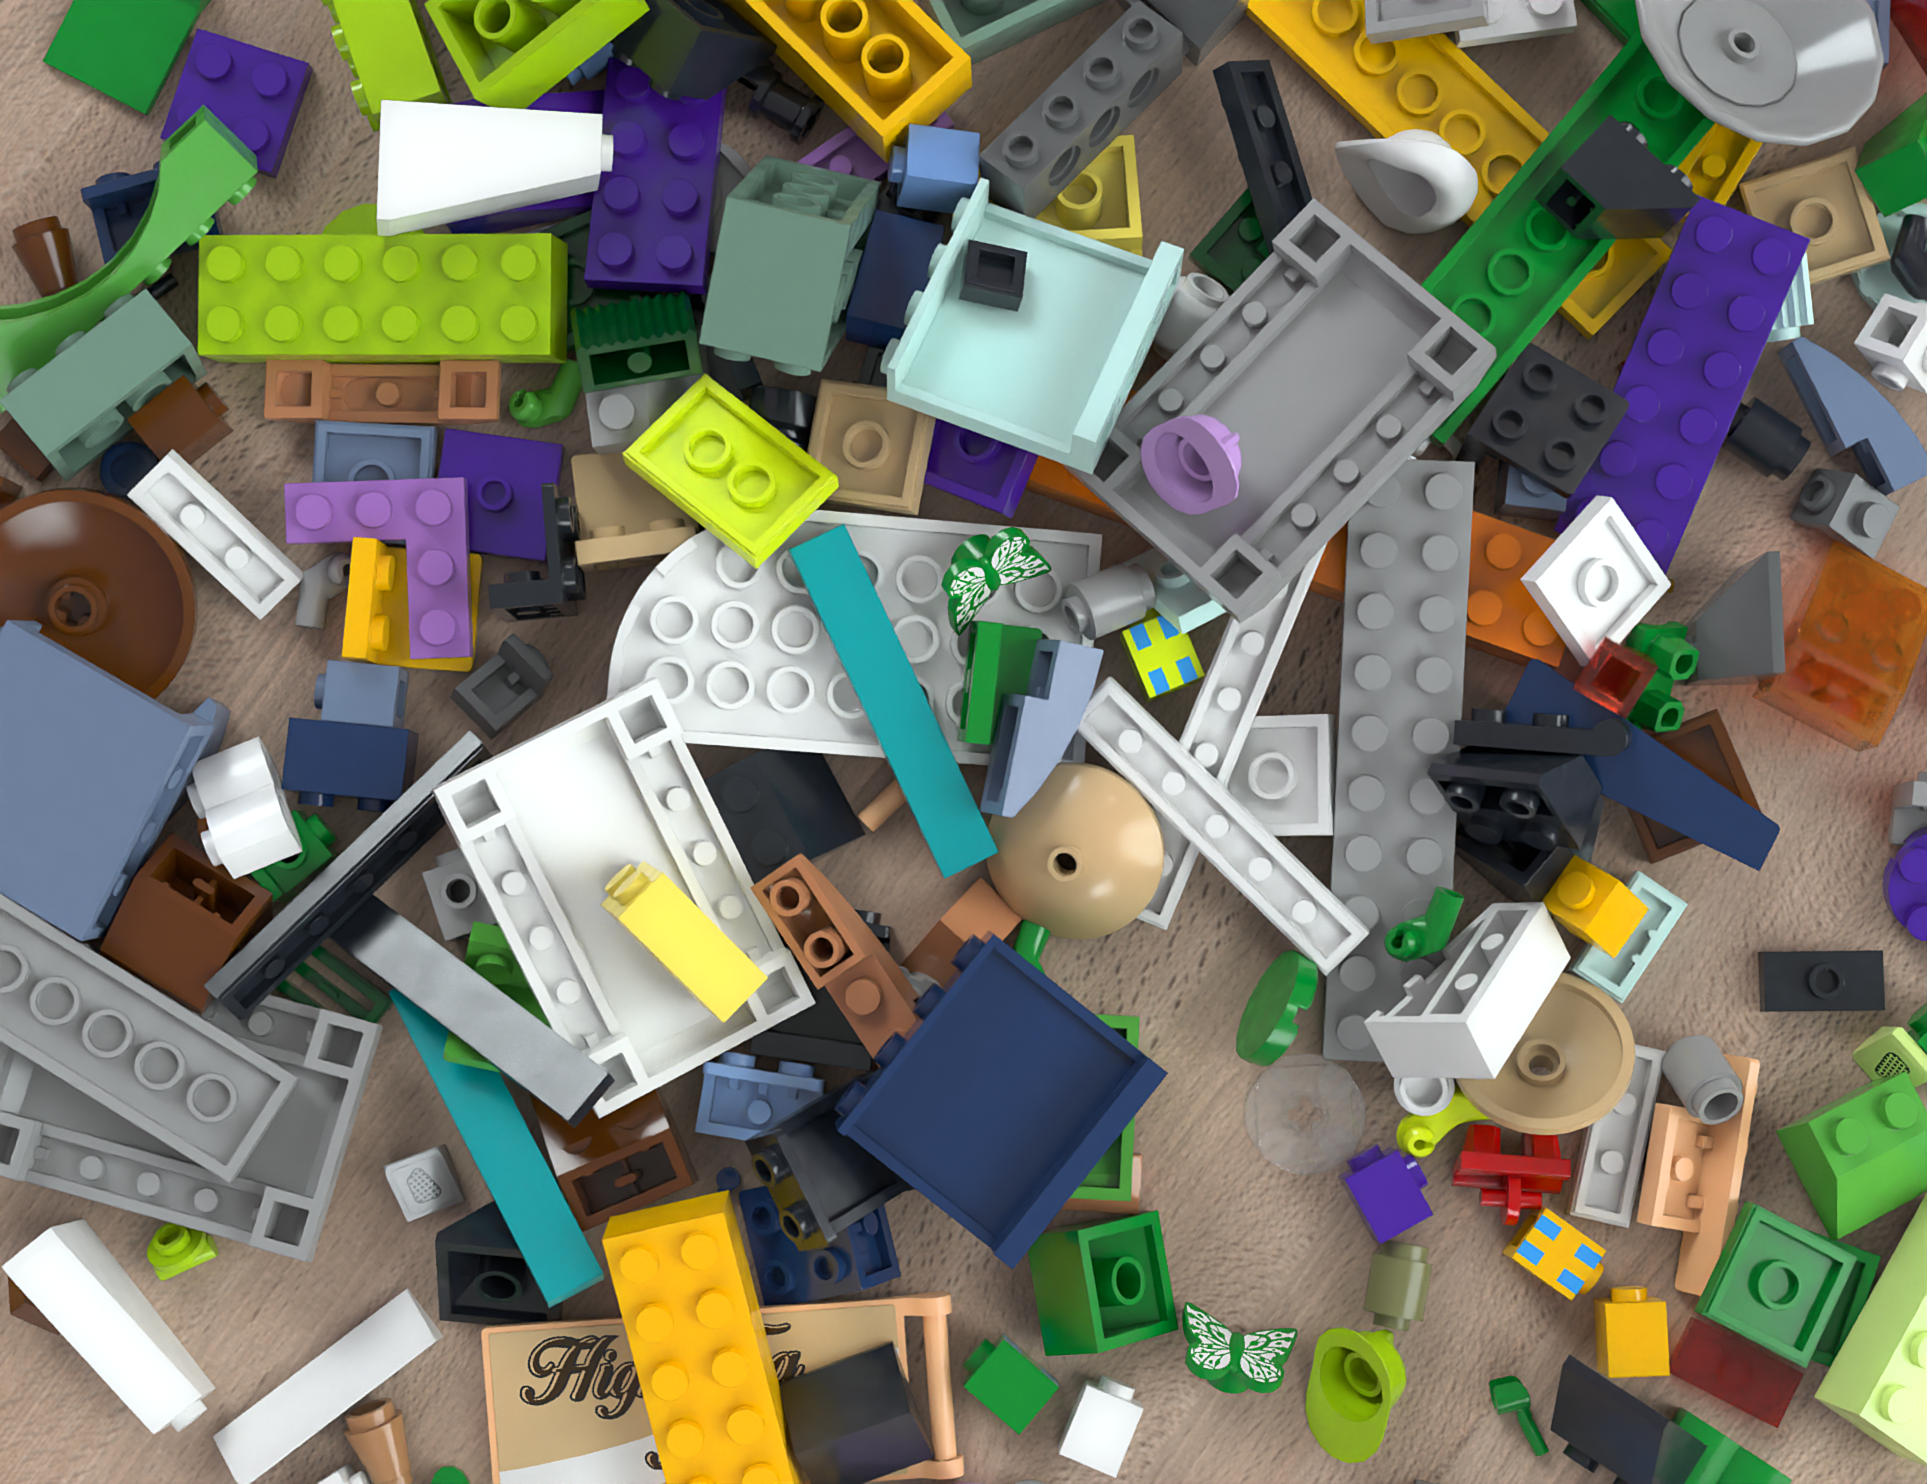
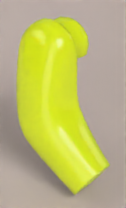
(1420, 1134)

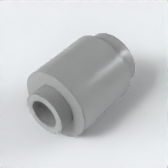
(1108, 600)
(1703, 1079)

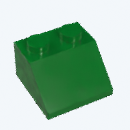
(1102, 1284)

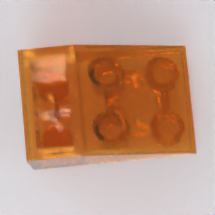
(1850, 649)

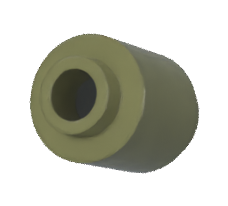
(1398, 1284)

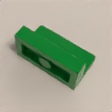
(995, 664)

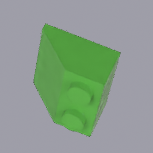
(1861, 1153)

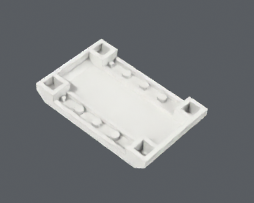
(551, 832)

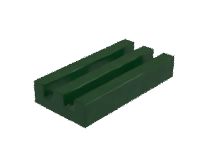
(382, 1000)

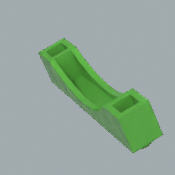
(197, 174)

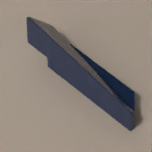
(1650, 775)

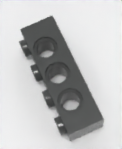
(1082, 111)

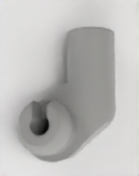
(318, 586)

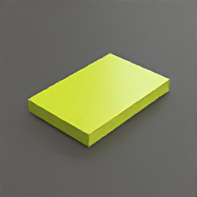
(730, 470)

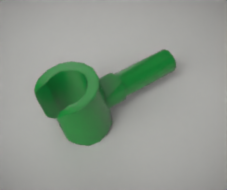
(1511, 1396)

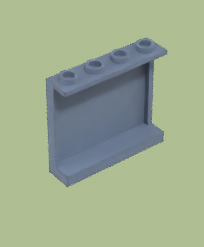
(81, 780)

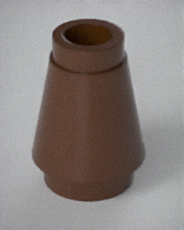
(46, 255)

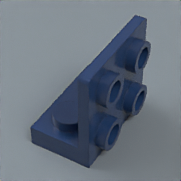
(852, 1263)

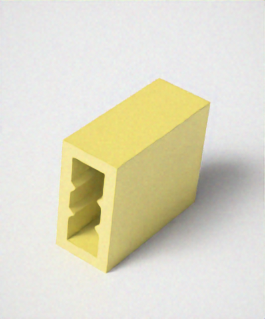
(682, 939)

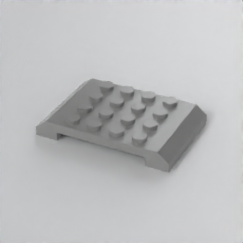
(1330, 381)
(284, 1189)

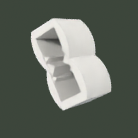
(243, 809)

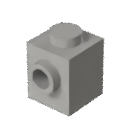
(456, 896)

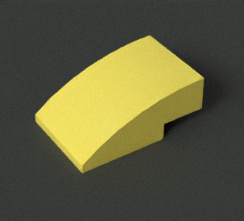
(1103, 199)

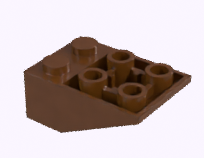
(617, 1160)

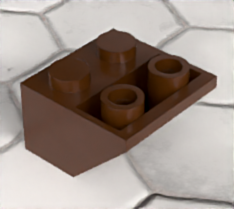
(184, 922)

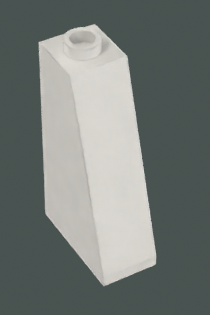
(480, 161)
(111, 1324)

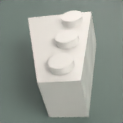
(1477, 1000)

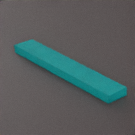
(893, 701)
(508, 1163)

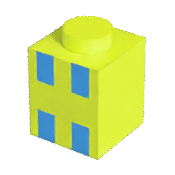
(1160, 656)

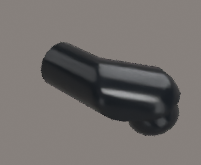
(1909, 256)

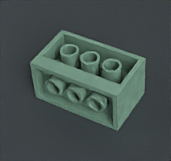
(787, 264)

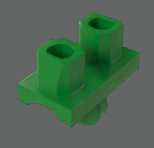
(1675, 660)

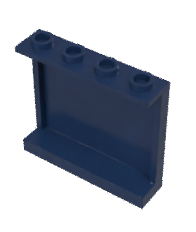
(998, 1096)

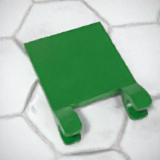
(124, 45)

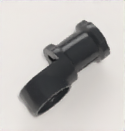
(781, 102)

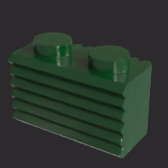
(636, 342)

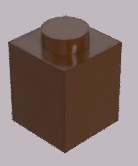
(182, 420)

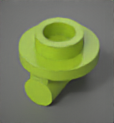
(179, 1249)

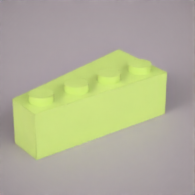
(1882, 1365)

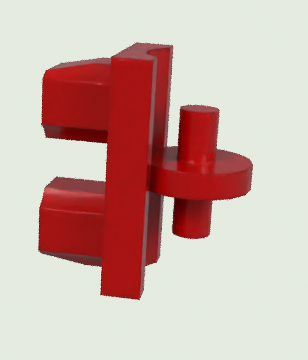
(1510, 1180)

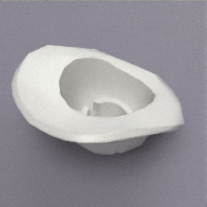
(1410, 179)

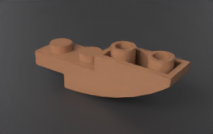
(838, 951)

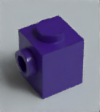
(1386, 1191)

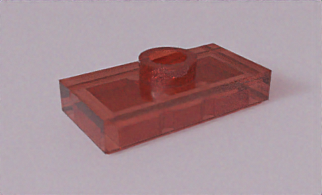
(1734, 1372)

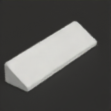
(326, 1387)

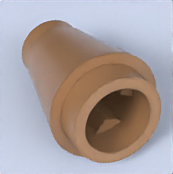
(380, 1441)

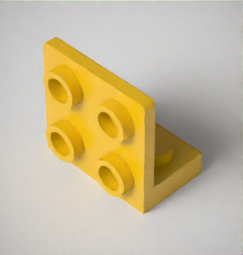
(379, 611)

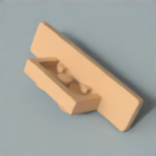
(1697, 1178)

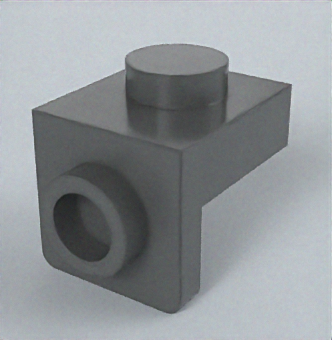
(1845, 510)
(504, 686)

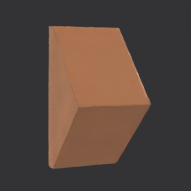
(973, 913)

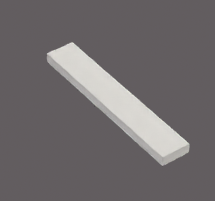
(1220, 827)

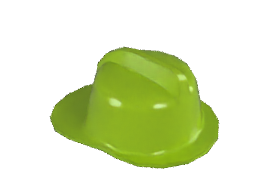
(1352, 1391)

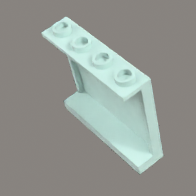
(1056, 366)

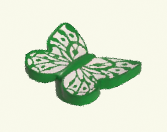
(983, 566)
(1235, 1360)

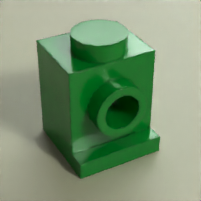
(317, 853)

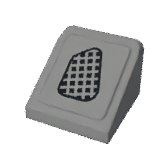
(424, 1182)

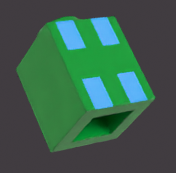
(1008, 1381)

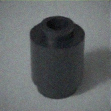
(1765, 439)

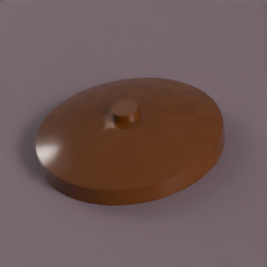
(99, 583)

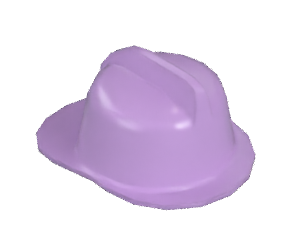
(1192, 463)

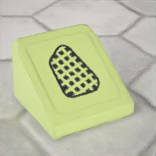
(1892, 1052)

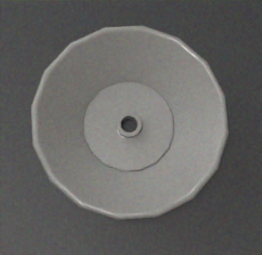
(1769, 65)

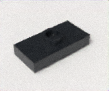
(1821, 981)

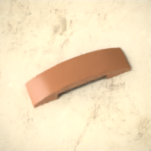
(383, 393)

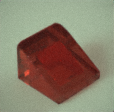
(1616, 676)

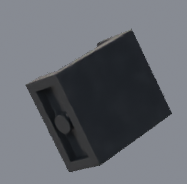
(820, 1031)
(818, 1173)

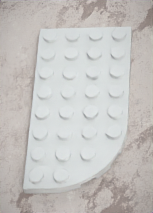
(754, 661)

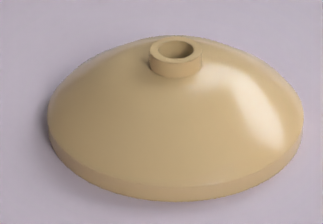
(1107, 832)
(1584, 1046)

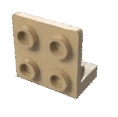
(623, 516)

